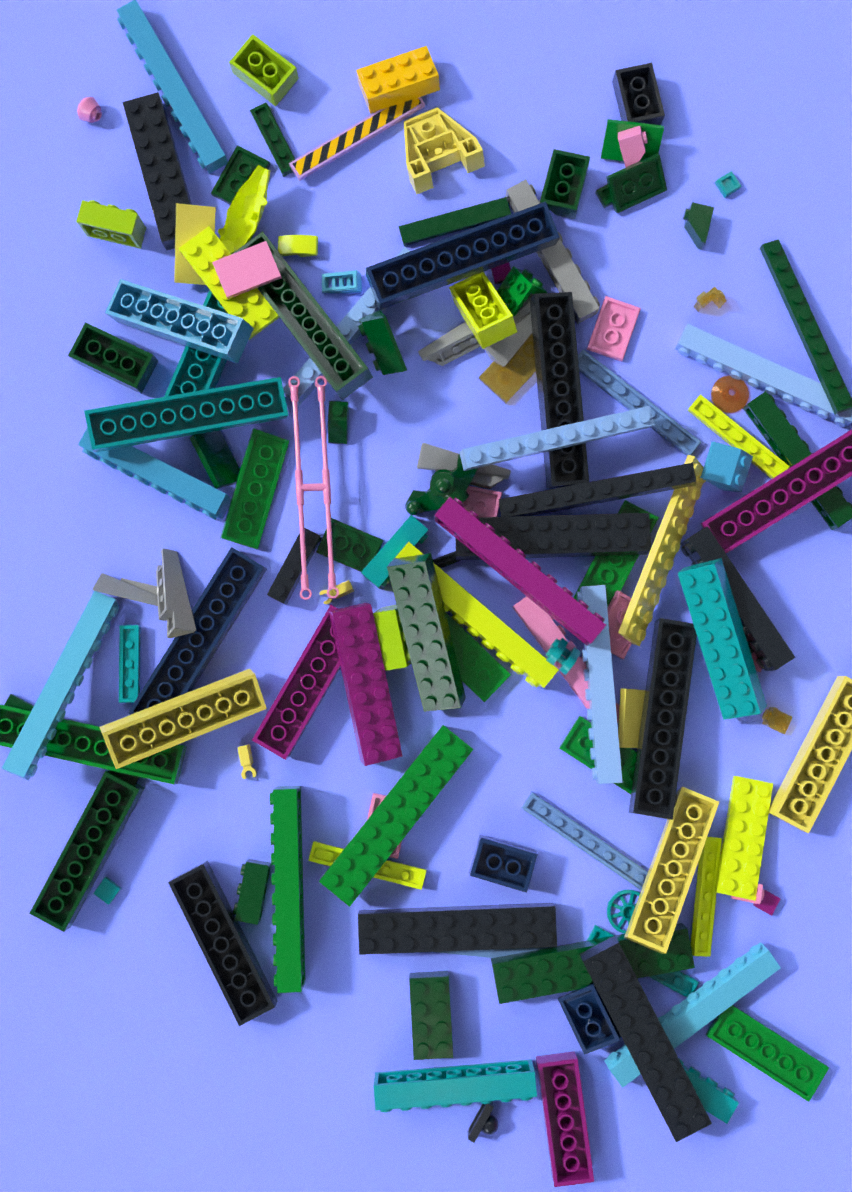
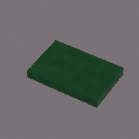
(236, 173)
(636, 183)
(216, 458)
(350, 545)

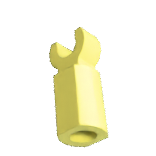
(344, 589)
(246, 760)

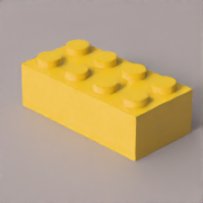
(398, 79)

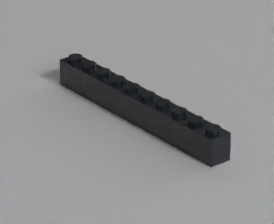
(599, 491)

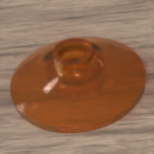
(726, 402)

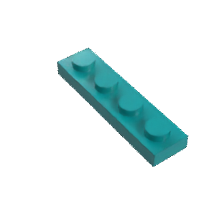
(129, 662)

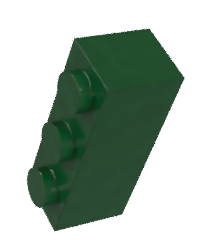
(252, 891)

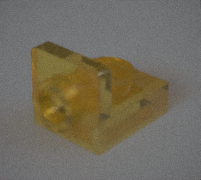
(776, 720)

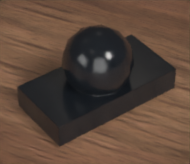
(483, 1122)

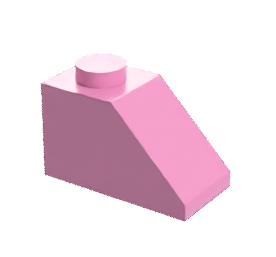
(632, 145)

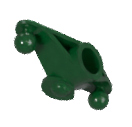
(442, 486)

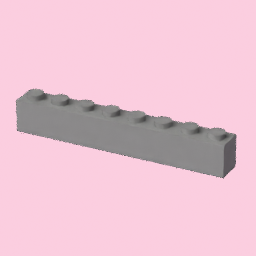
(557, 259)

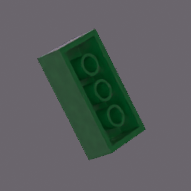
(113, 358)
(431, 1015)

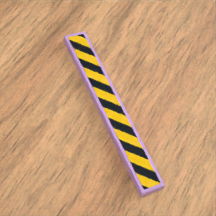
(353, 137)

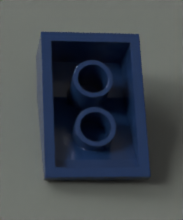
(589, 1019)

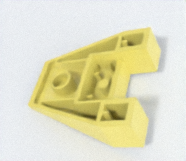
(437, 142)

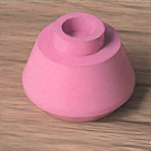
(89, 110)

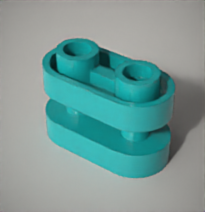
(555, 654)

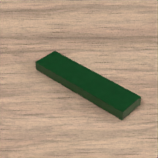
(273, 137)

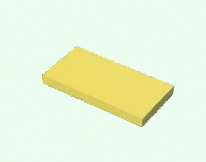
(189, 223)

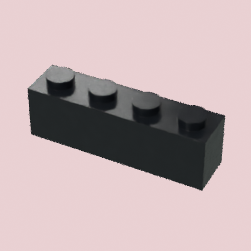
(291, 570)

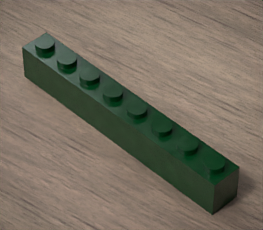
(791, 449)

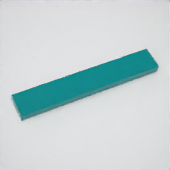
(676, 980)

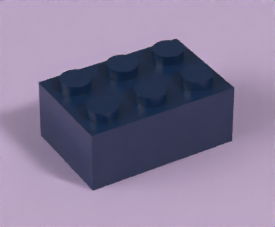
(503, 863)

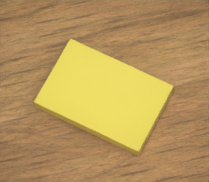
(630, 717)

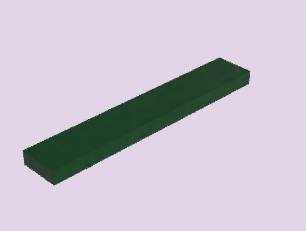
(454, 221)

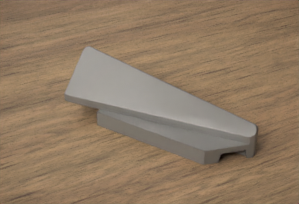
(450, 346)
(438, 458)
(173, 596)

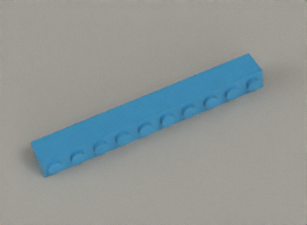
(173, 88)

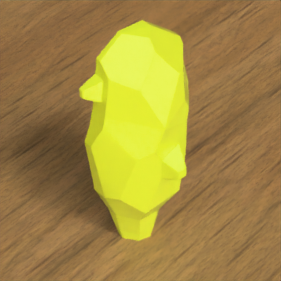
(245, 211)

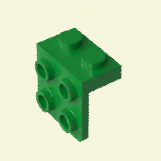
(518, 287)

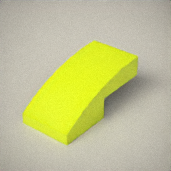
(298, 245)

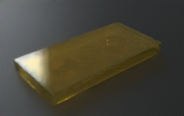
(509, 379)

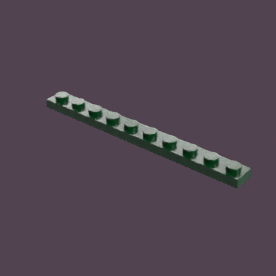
(806, 326)

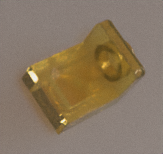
(714, 295)

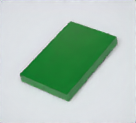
(611, 147)

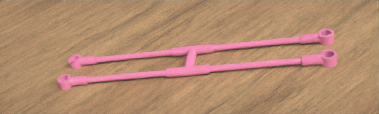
(325, 487)

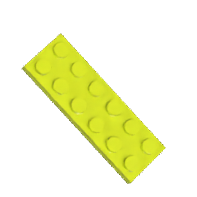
(250, 306)
(744, 838)

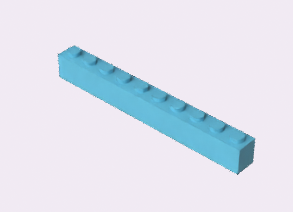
(61, 686)
(703, 1005)

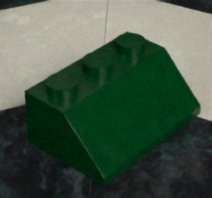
(565, 182)
(381, 343)

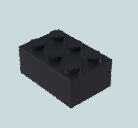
(638, 95)

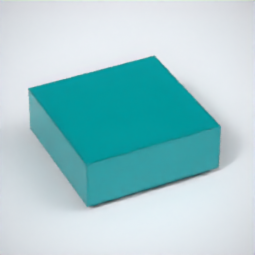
(728, 184)
(107, 890)

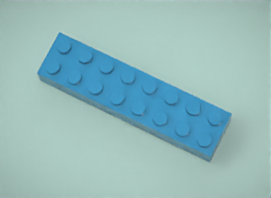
(179, 320)
(162, 478)

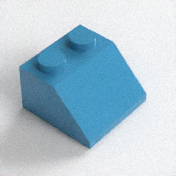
(726, 467)

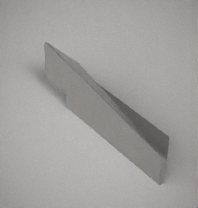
(505, 349)
(127, 589)

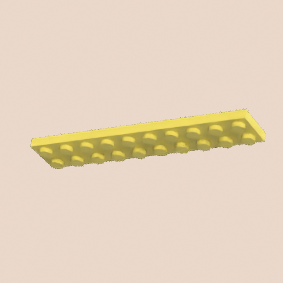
(661, 558)

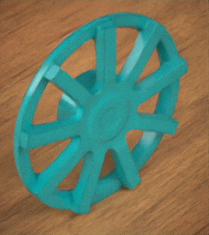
(626, 910)

